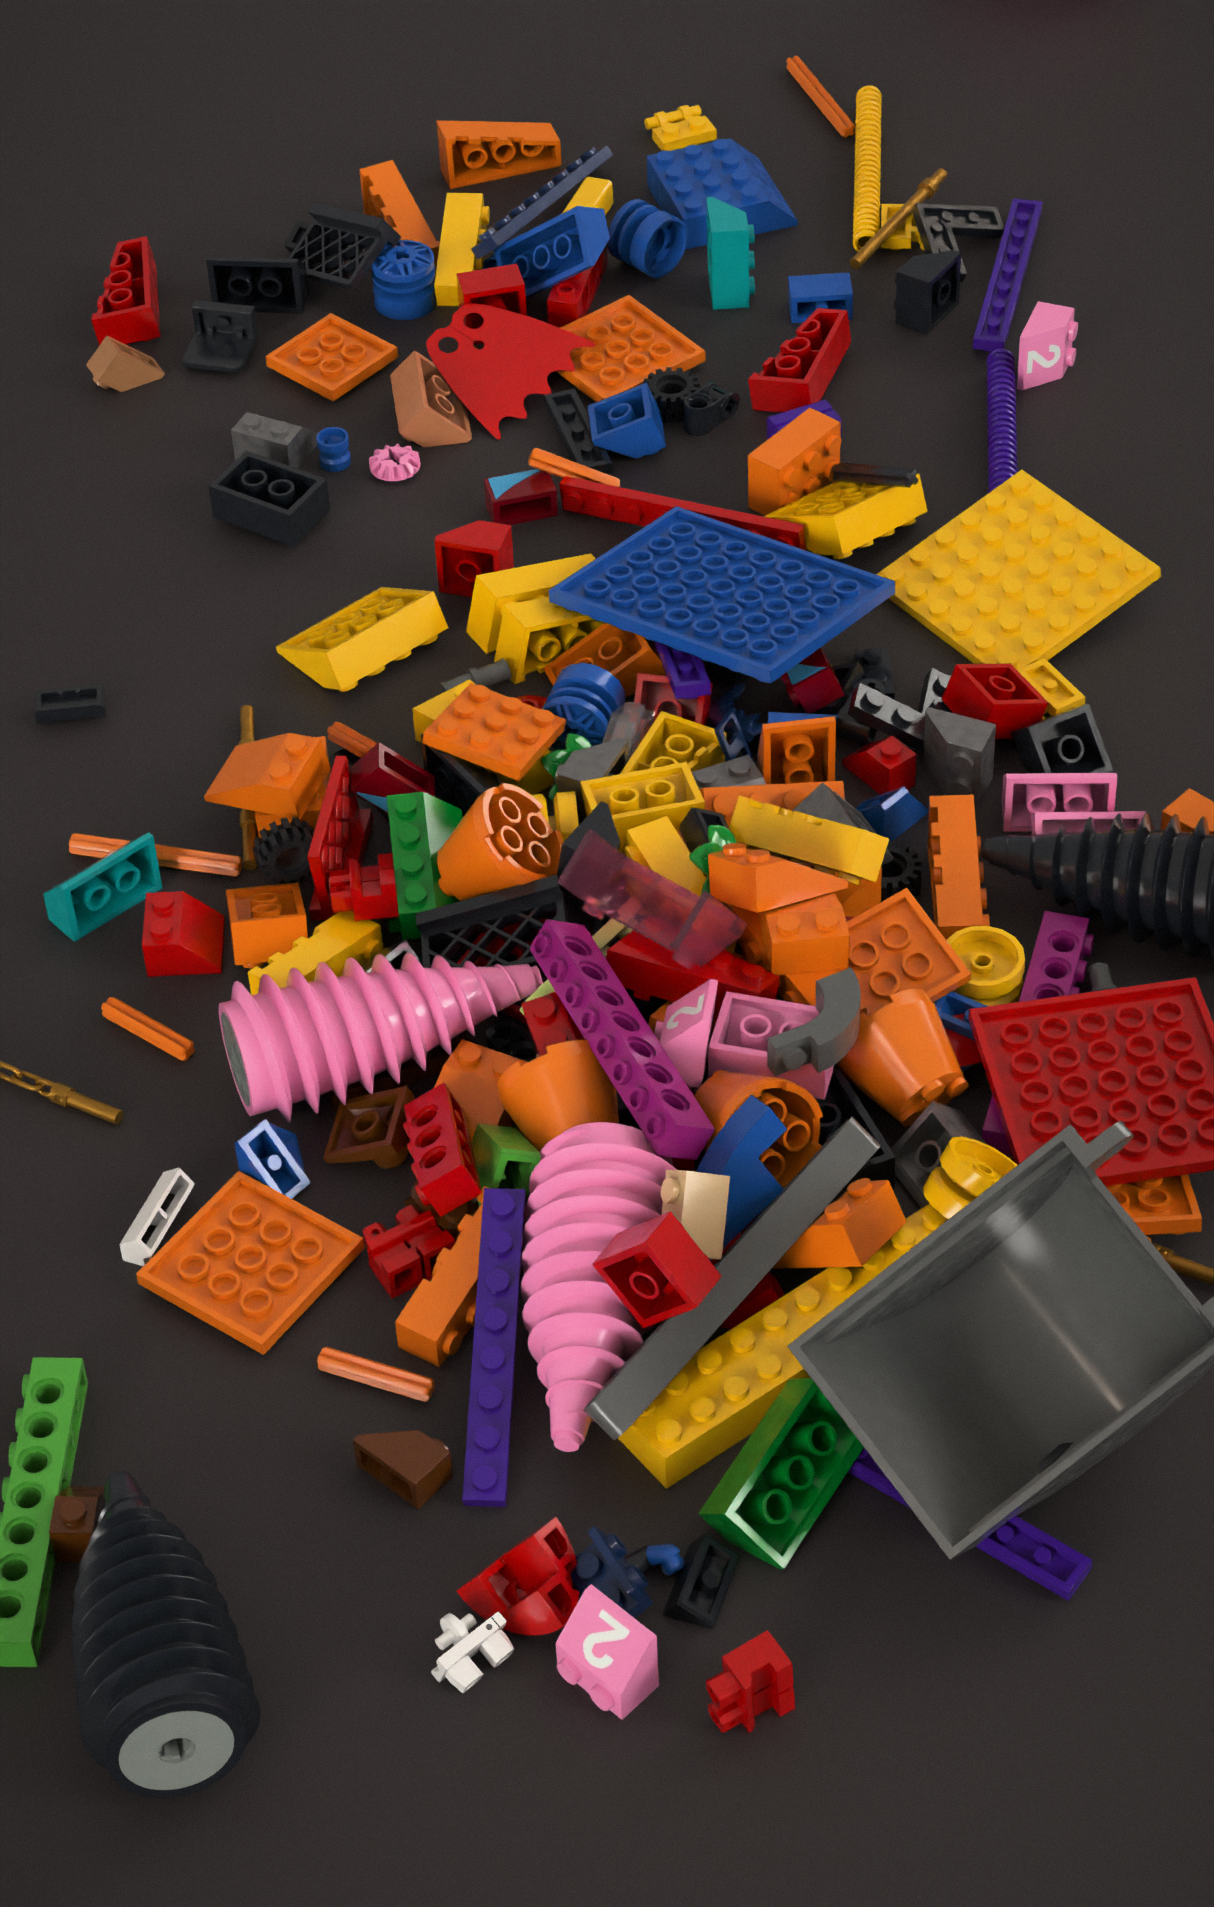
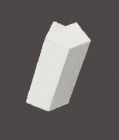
(131, 1246)

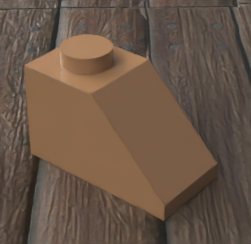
(122, 366)

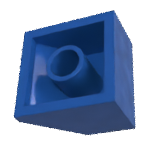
(628, 423)

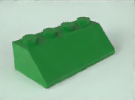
(417, 832)
(783, 1475)

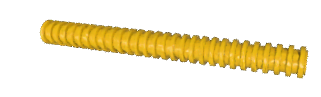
(867, 165)

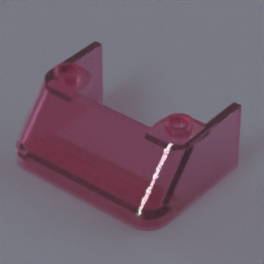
(649, 903)

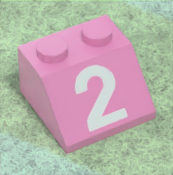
(1046, 345)
(688, 1032)
(608, 1654)

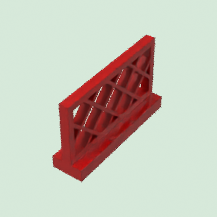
(338, 836)

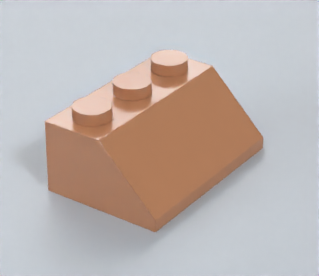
(427, 405)

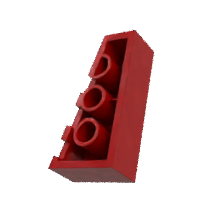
(130, 296)
(804, 364)
(651, 971)

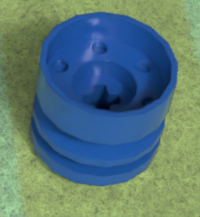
(647, 238)
(404, 280)
(586, 699)

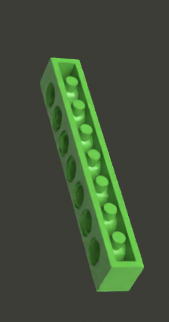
(39, 1471)

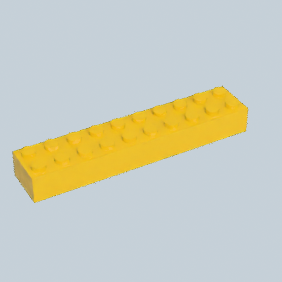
(741, 1373)

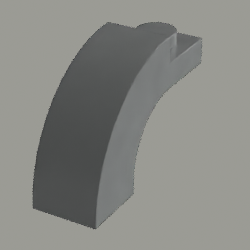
(828, 1035)

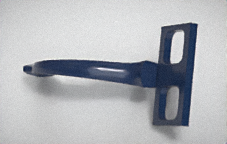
(740, 727)

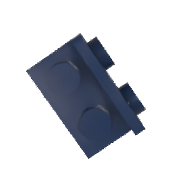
(609, 1572)

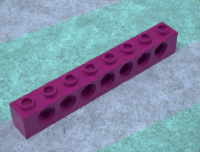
(1052, 972)
(622, 1040)

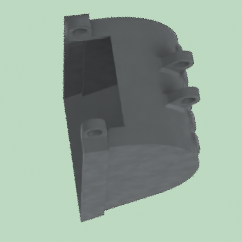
(1008, 1335)

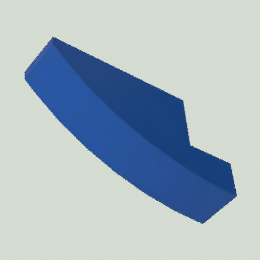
(736, 1155)

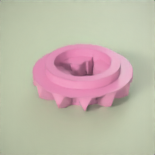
(384, 467)

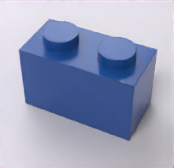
(819, 291)

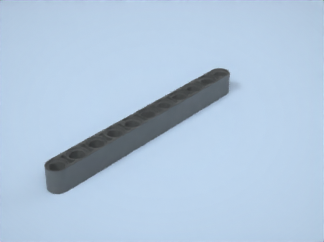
(741, 1270)

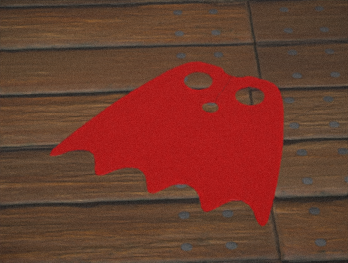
(509, 367)

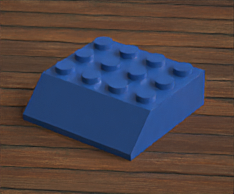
(718, 170)

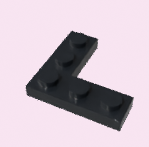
(941, 222)
(896, 718)

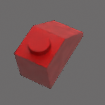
(884, 765)

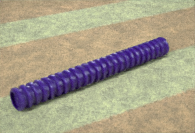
(1001, 417)

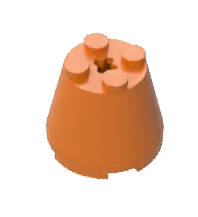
(498, 845)
(904, 1057)
(557, 1092)
(791, 1104)

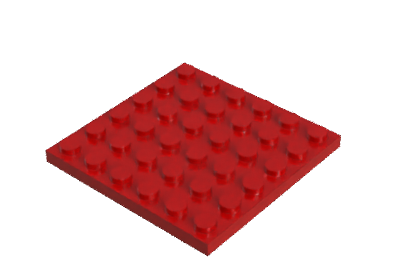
(1103, 1061)

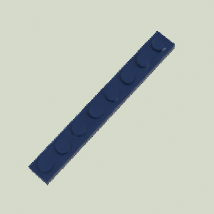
(538, 203)

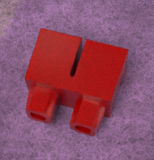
(365, 890)
(406, 1251)
(751, 1682)

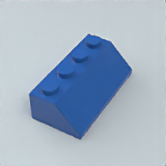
(557, 248)

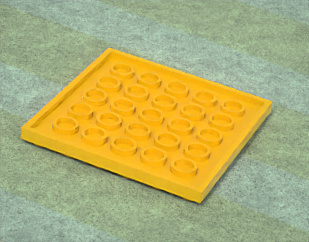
(1017, 575)

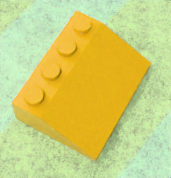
(852, 515)
(365, 636)

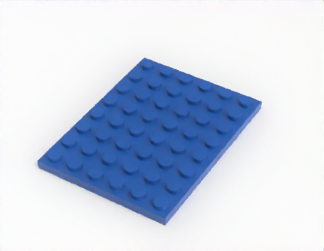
(722, 593)

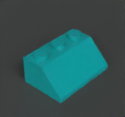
(729, 255)
(105, 888)

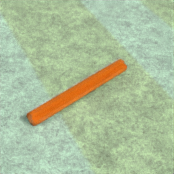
(820, 96)
(167, 855)

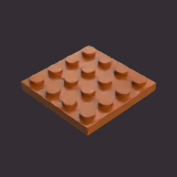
(627, 349)
(250, 1262)

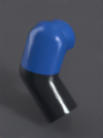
(652, 1555)

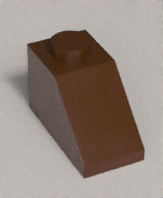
(405, 1463)
(74, 1521)

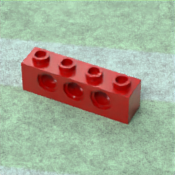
(574, 296)
(441, 1150)

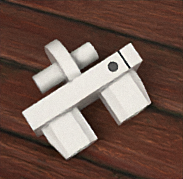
(486, 1638)

